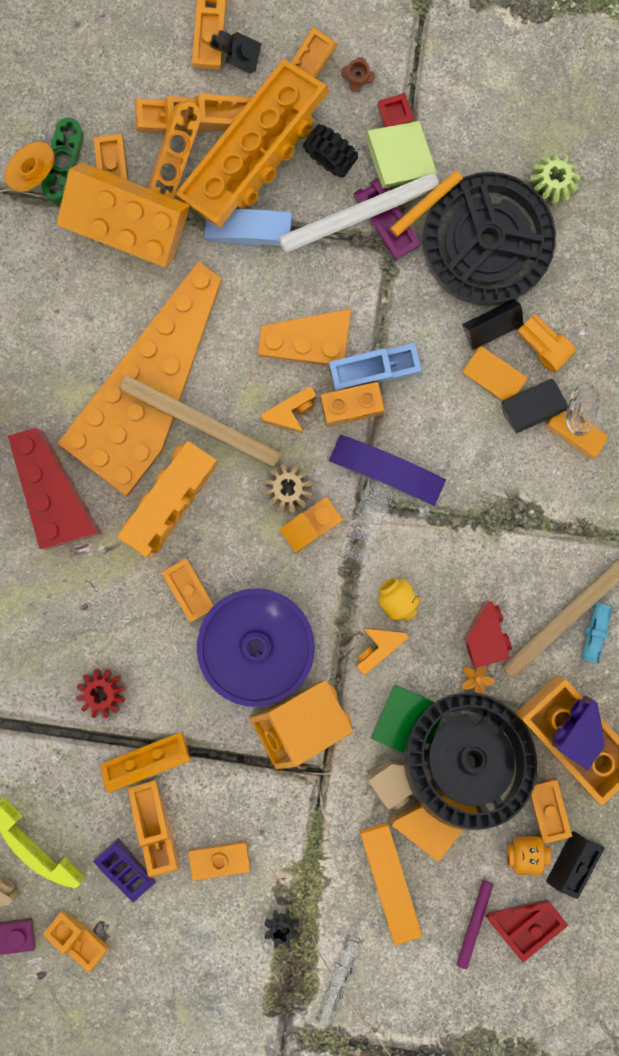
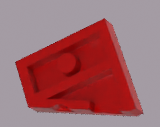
(527, 926)

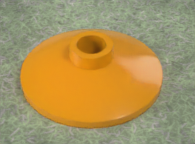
(29, 166)

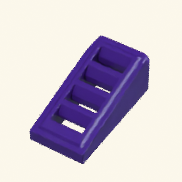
(108, 869)

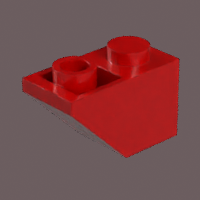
(485, 638)

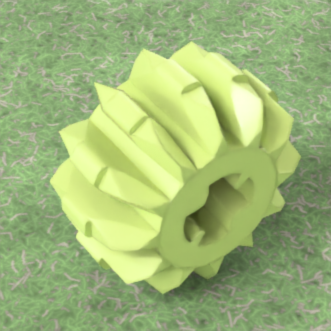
(555, 168)

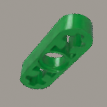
(75, 142)

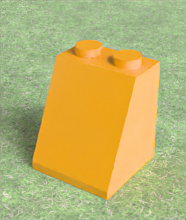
(302, 725)

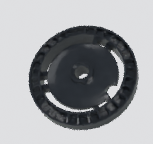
(505, 223)
(492, 762)

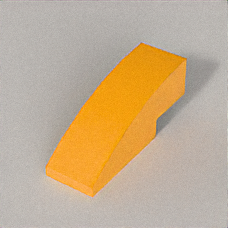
(153, 829)

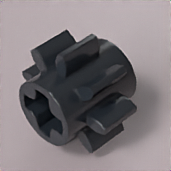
(277, 935)

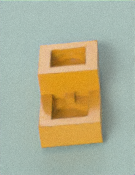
(77, 940)

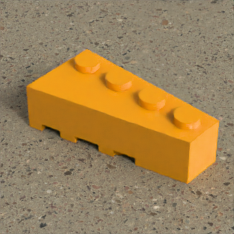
(168, 499)

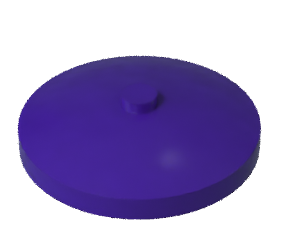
(255, 647)

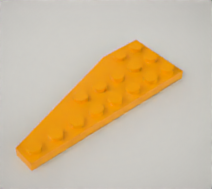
(121, 433)

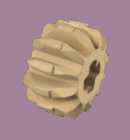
(298, 488)

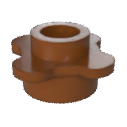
(361, 66)

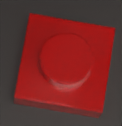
(395, 110)

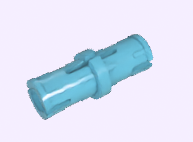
(597, 633)

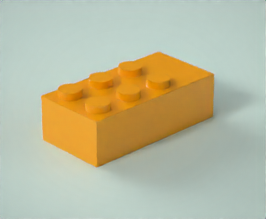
(122, 214)
(552, 708)

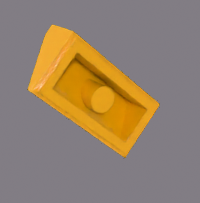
(494, 374)
(587, 444)

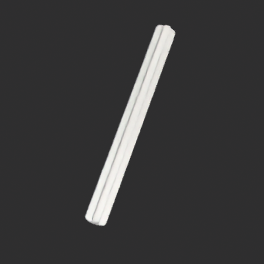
(358, 212)

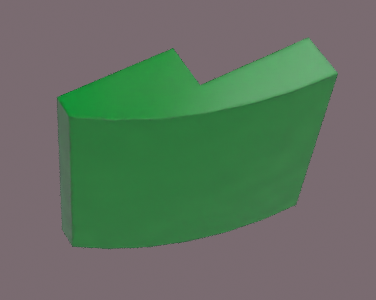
(398, 717)

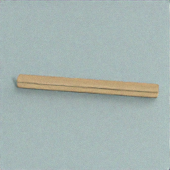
(199, 421)
(562, 621)

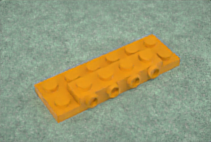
(254, 144)

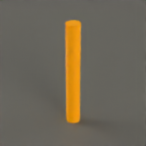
(426, 203)

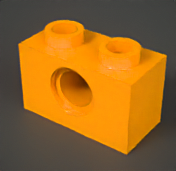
(352, 404)

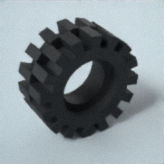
(330, 150)

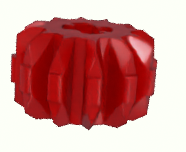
(92, 698)

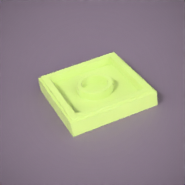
(400, 153)

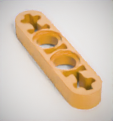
(166, 155)

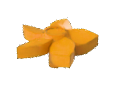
(477, 679)

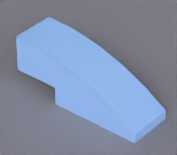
(251, 228)
(376, 366)

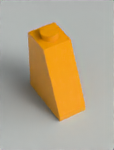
(425, 830)

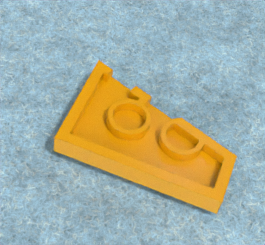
(307, 339)

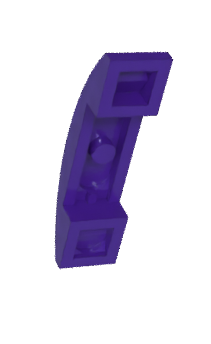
(387, 469)

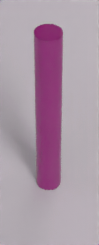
(474, 924)

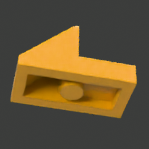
(282, 414)
(311, 524)
(386, 643)

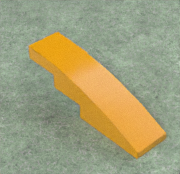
(216, 112)
(391, 883)

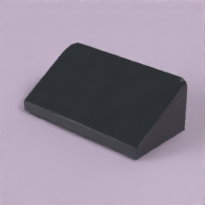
(493, 324)
(534, 405)
(575, 865)

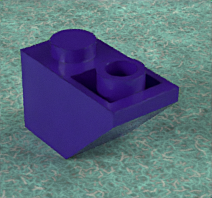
(582, 734)

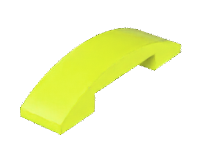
(62, 873)

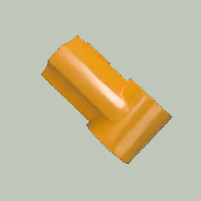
(552, 348)

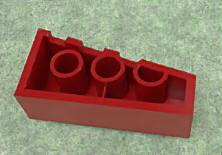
(50, 494)

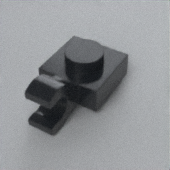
(240, 50)

